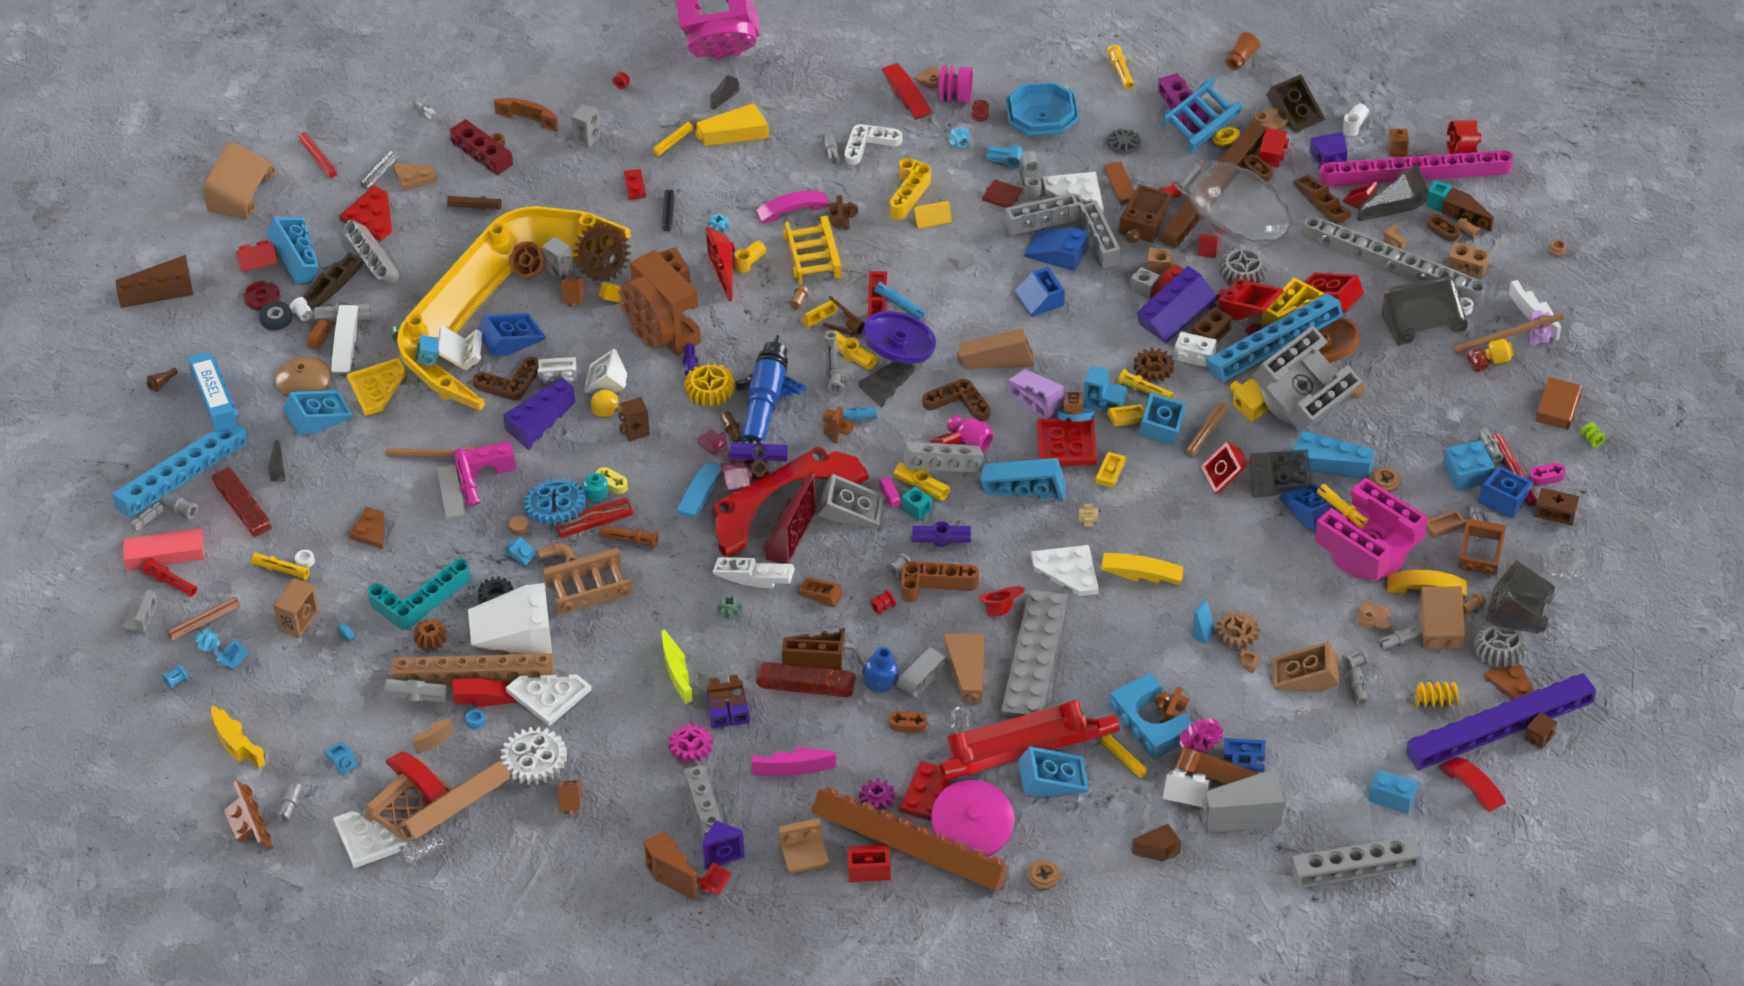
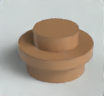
(1557, 247)

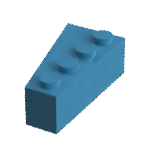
(294, 247)
(1336, 456)
(1025, 478)

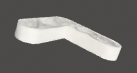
(867, 137)

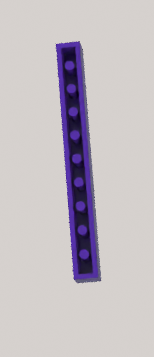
(1499, 721)

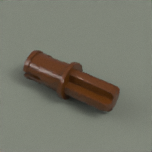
(731, 426)

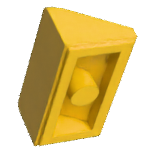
(932, 214)
(819, 314)

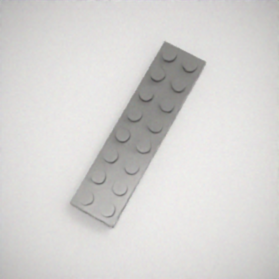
(1034, 653)

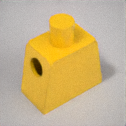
(1248, 399)

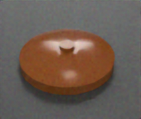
(1342, 339)

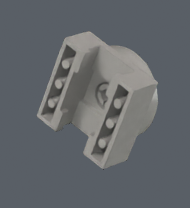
(1304, 368)

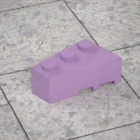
(1037, 393)

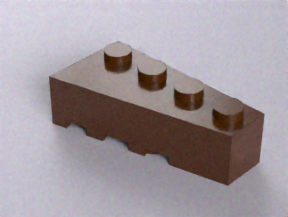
(156, 283)

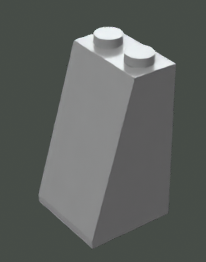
(1244, 804)

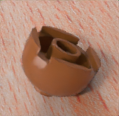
(527, 260)

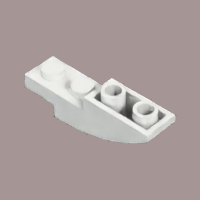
(748, 572)

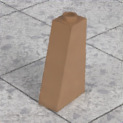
(997, 351)
(967, 664)

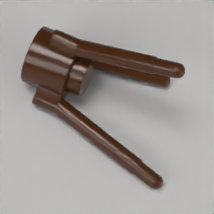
(854, 324)

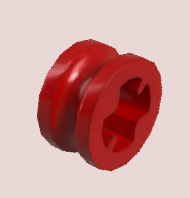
(621, 80)

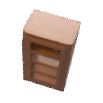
(830, 598)

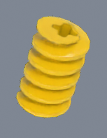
(1436, 694)

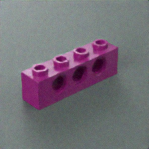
(1174, 92)

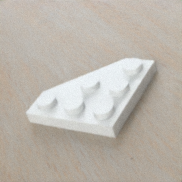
(1079, 183)
(1068, 568)
(548, 695)
(365, 839)

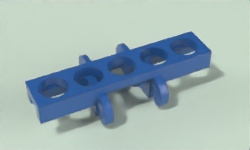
(788, 389)

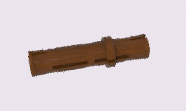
(472, 202)

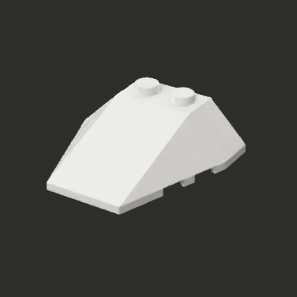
(513, 622)

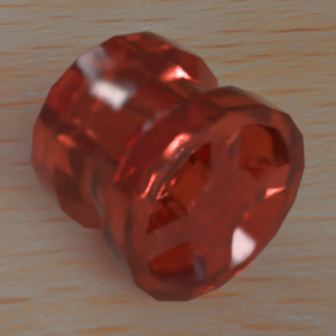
(980, 110)
(1478, 360)

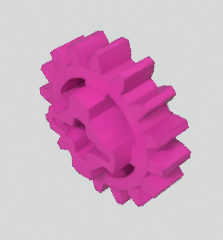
(1201, 735)
(690, 743)

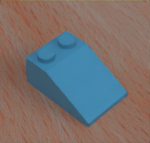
(316, 410)
(1052, 773)

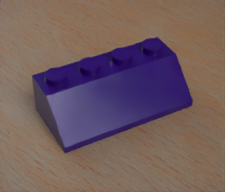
(1176, 304)

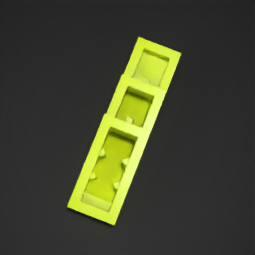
(676, 667)

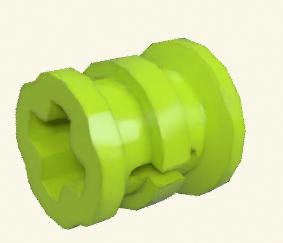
(1593, 434)

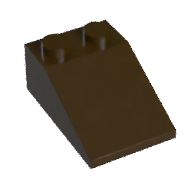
(1295, 103)

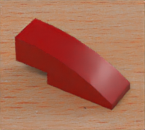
(481, 692)

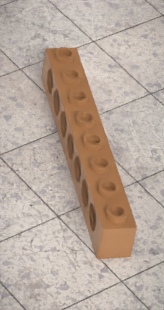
(493, 667)

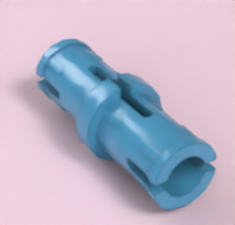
(860, 413)

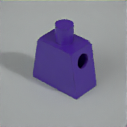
(1329, 148)

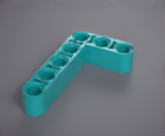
(422, 601)

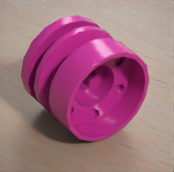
(955, 84)

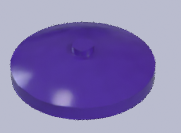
(899, 337)

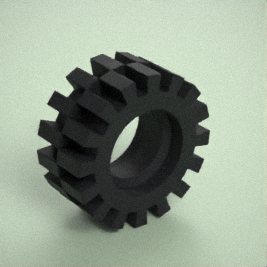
(493, 586)

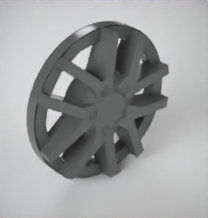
(1124, 141)

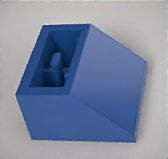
(1041, 292)

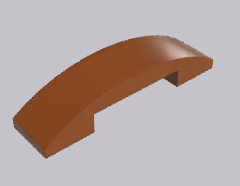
(509, 106)

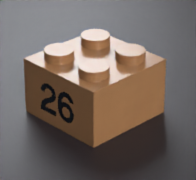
(296, 607)

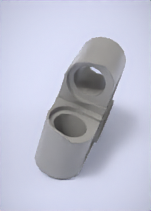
(1030, 175)

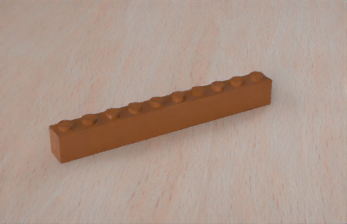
(910, 839)

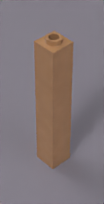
(453, 801)

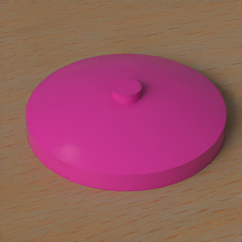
(974, 815)

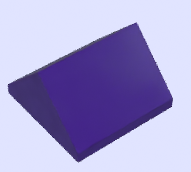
(722, 845)

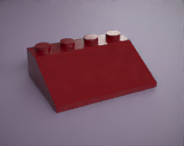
(792, 523)

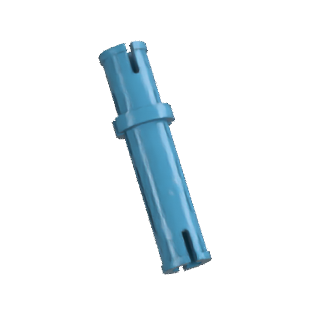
(900, 301)

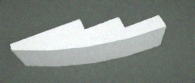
(1528, 303)
(344, 339)

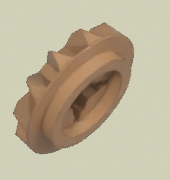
(1389, 475)
(1049, 869)

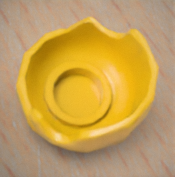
(604, 403)

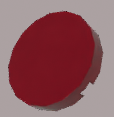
(260, 294)

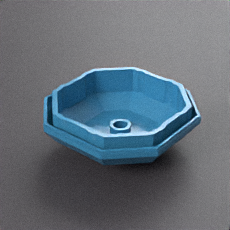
(1042, 109)

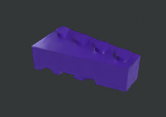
(537, 413)

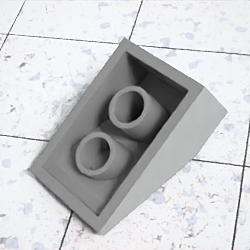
(850, 503)

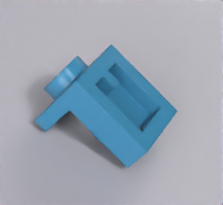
(342, 757)

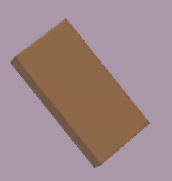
(1445, 523)

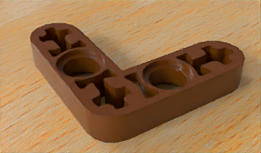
(486, 382)
(960, 390)

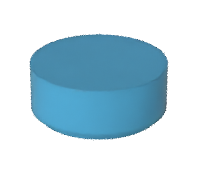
(345, 632)
(475, 719)

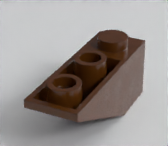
(1462, 205)

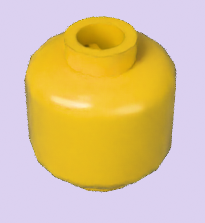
(1499, 351)

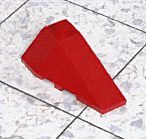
(721, 256)

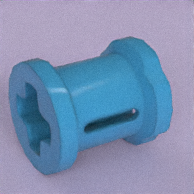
(182, 675)

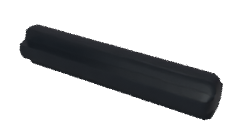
(668, 210)

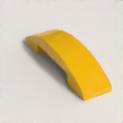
(1416, 579)

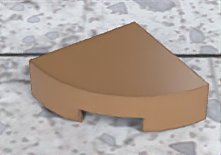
(1249, 660)

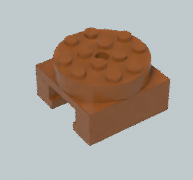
(656, 304)

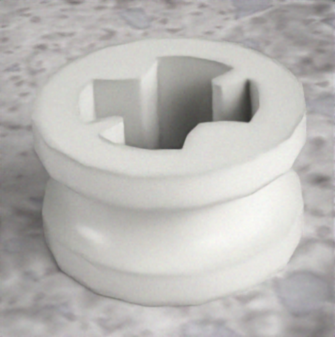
(1469, 305)

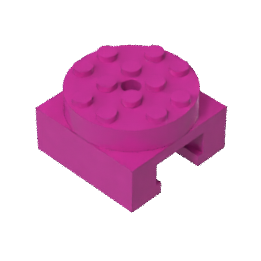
(721, 32)
(1382, 543)

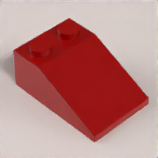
(1340, 286)

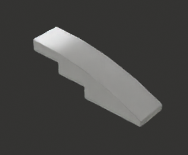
(451, 492)

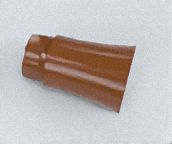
(1243, 49)

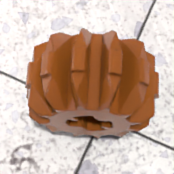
(430, 634)

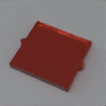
(1002, 194)

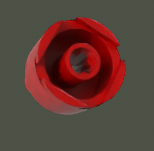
(1463, 136)

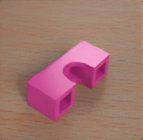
(496, 455)

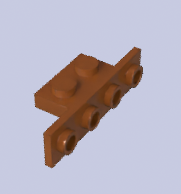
(245, 817)

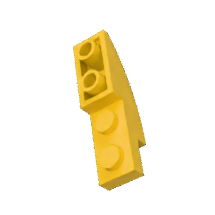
(233, 740)

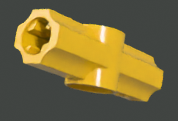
(854, 352)
(923, 481)

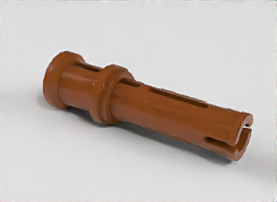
(638, 537)

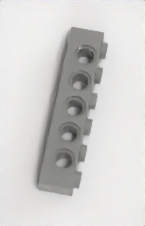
(1370, 858)

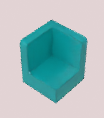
(1437, 194)

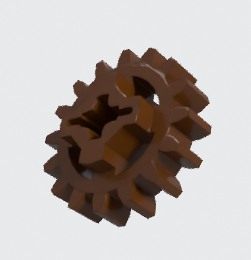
(1153, 365)

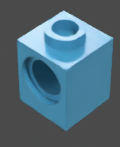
(427, 350)

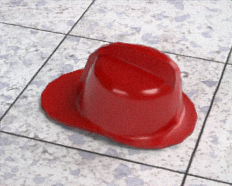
(1000, 601)

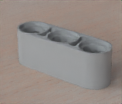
(922, 672)

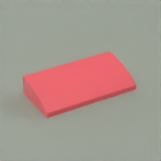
(164, 548)

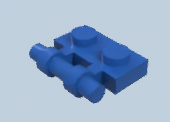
(1245, 750)

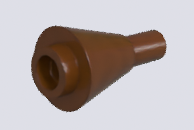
(157, 381)

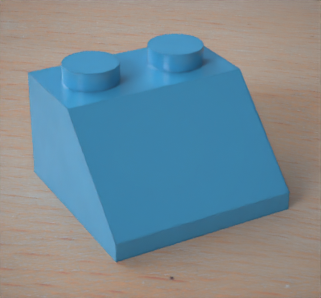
(1393, 790)

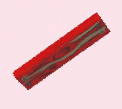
(596, 517)

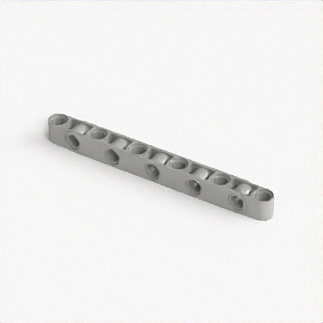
(1388, 256)

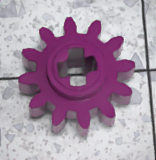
(878, 794)

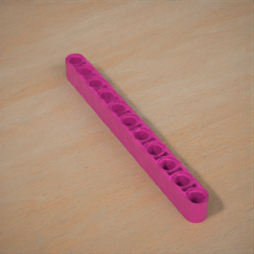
(1430, 166)

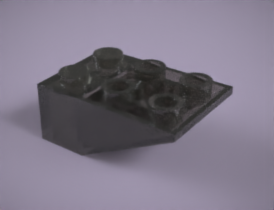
(1279, 472)

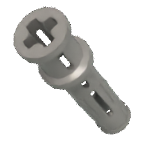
(180, 505)

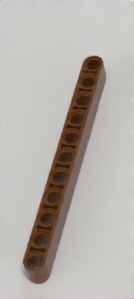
(1186, 217)

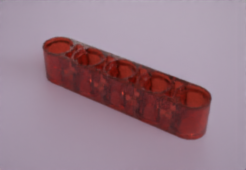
(241, 502)
(806, 679)

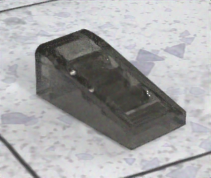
(725, 91)
(276, 465)

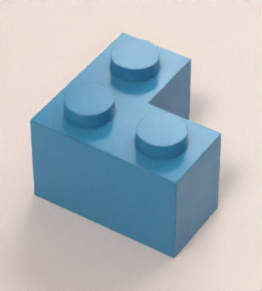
(1100, 393)

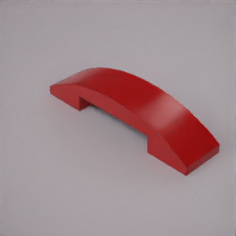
(417, 774)
(1476, 780)

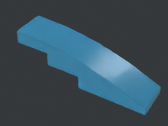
(699, 490)

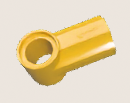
(746, 257)

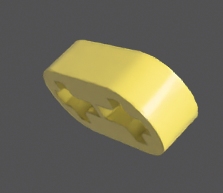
(614, 479)

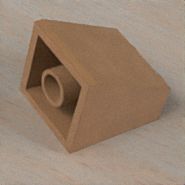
(1441, 617)

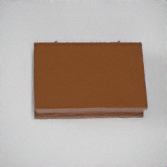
(1559, 403)

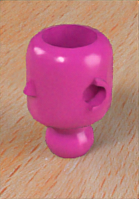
(972, 431)

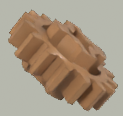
(1236, 628)

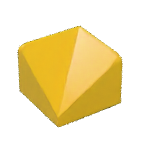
(609, 292)

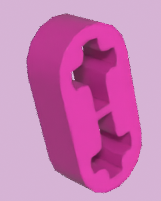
(1547, 474)
(889, 492)

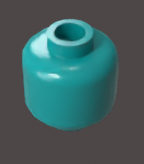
(595, 487)

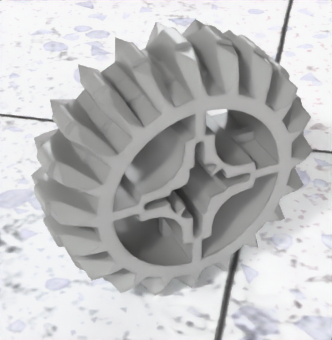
(1243, 265)
(1500, 646)

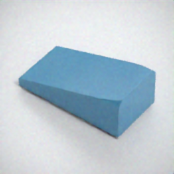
(1203, 624)

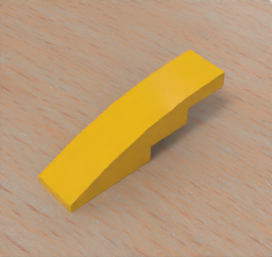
(1136, 567)

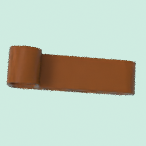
(937, 576)
(1212, 767)

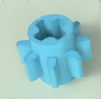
(959, 137)
(719, 223)
(207, 640)

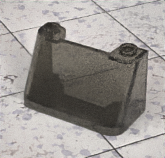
(1423, 307)
(1520, 600)

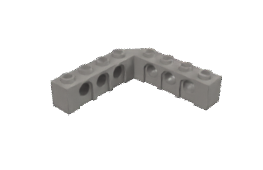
(1065, 210)

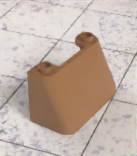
(235, 180)

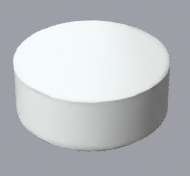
(304, 558)

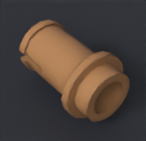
(1468, 228)
(800, 294)
(1475, 602)

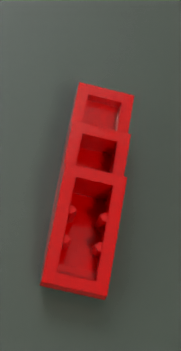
(906, 90)
(876, 302)

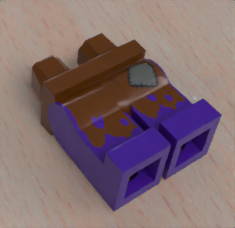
(727, 695)

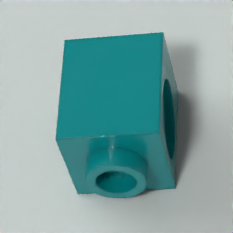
(916, 503)

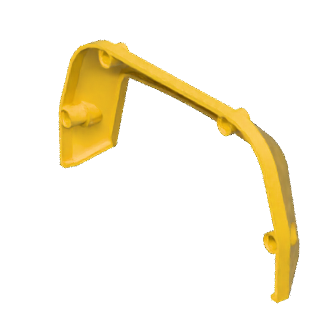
(477, 276)

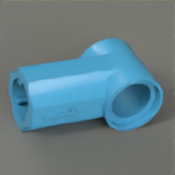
(1010, 156)

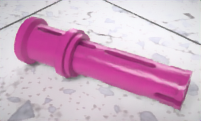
(468, 486)

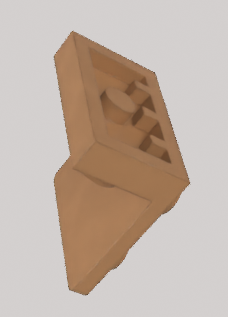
(803, 846)

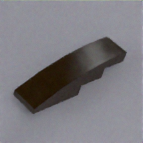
(333, 280)

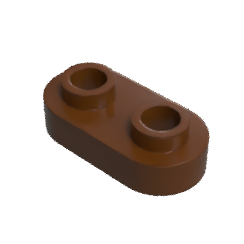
(1258, 166)
(1443, 227)

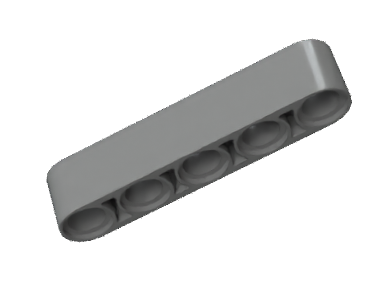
(371, 252)

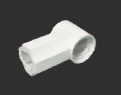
(1354, 119)

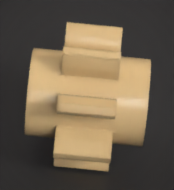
(1088, 515)

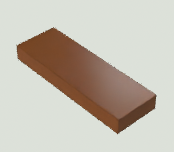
(1119, 182)

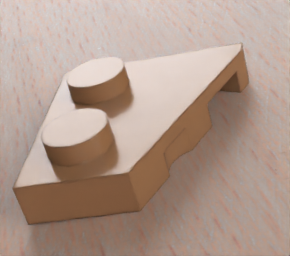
(414, 175)

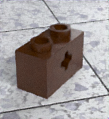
(634, 419)
(1556, 506)

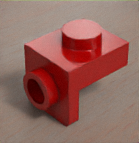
(714, 879)

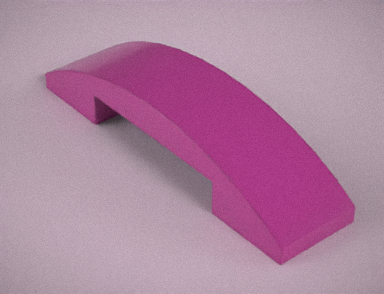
(790, 202)

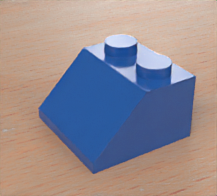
(1505, 492)

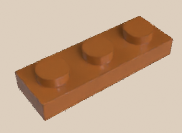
(1073, 402)

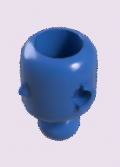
(880, 670)

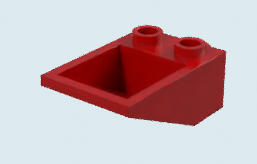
(1247, 299)

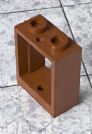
(1483, 530)

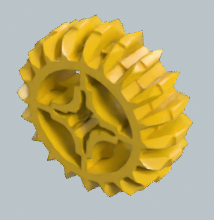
(720, 387)

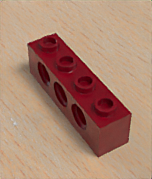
(481, 147)

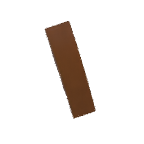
(1321, 199)

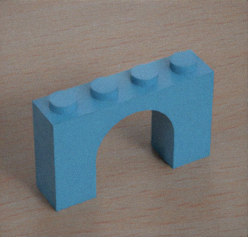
(1155, 738)

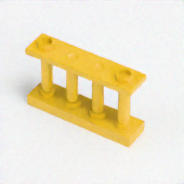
(827, 241)

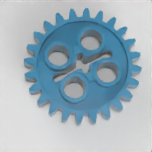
(540, 502)

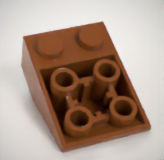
(669, 865)

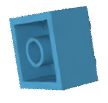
(1162, 418)
(1468, 465)

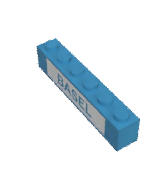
(213, 391)

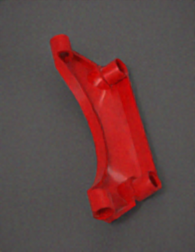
(742, 505)
(1011, 738)

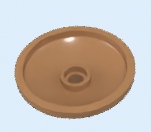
(302, 375)

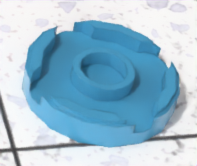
(1087, 414)

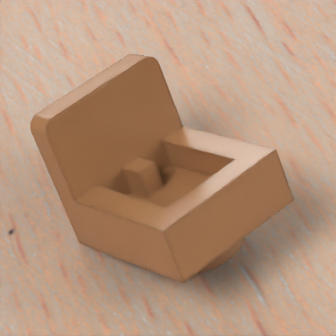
(1393, 238)

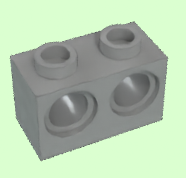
(585, 125)
(558, 259)

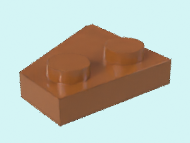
(369, 528)
(1510, 681)

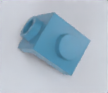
(520, 551)
(232, 654)

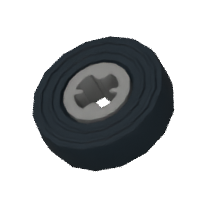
(272, 322)

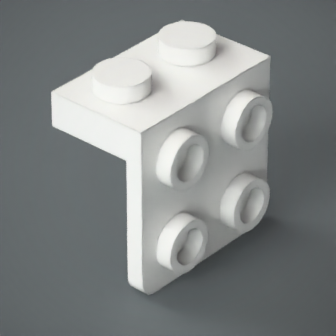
(460, 350)
(555, 368)

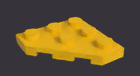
(376, 384)

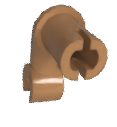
(556, 549)

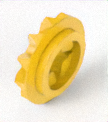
(1229, 132)

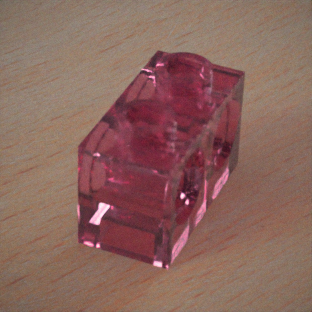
(735, 474)

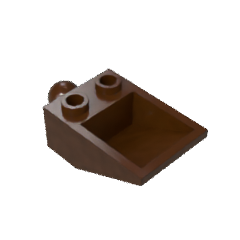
(1144, 214)

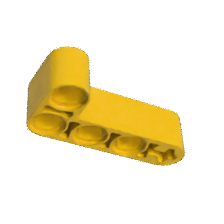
(916, 180)

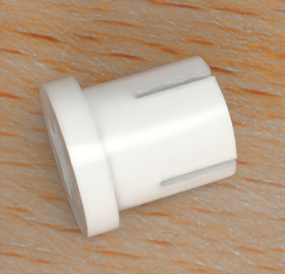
(301, 309)

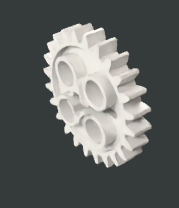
(534, 755)

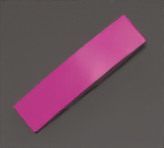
(800, 762)

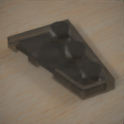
(885, 381)

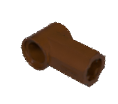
(758, 469)

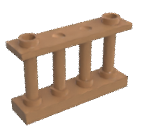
(583, 567)

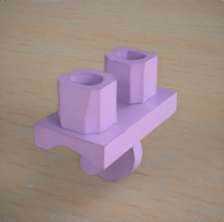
(1539, 334)

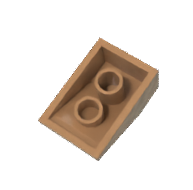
(1307, 669)

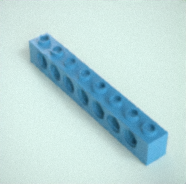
(1273, 337)
(178, 470)

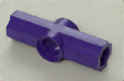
(772, 452)
(941, 534)

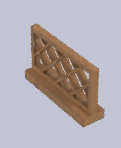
(389, 796)

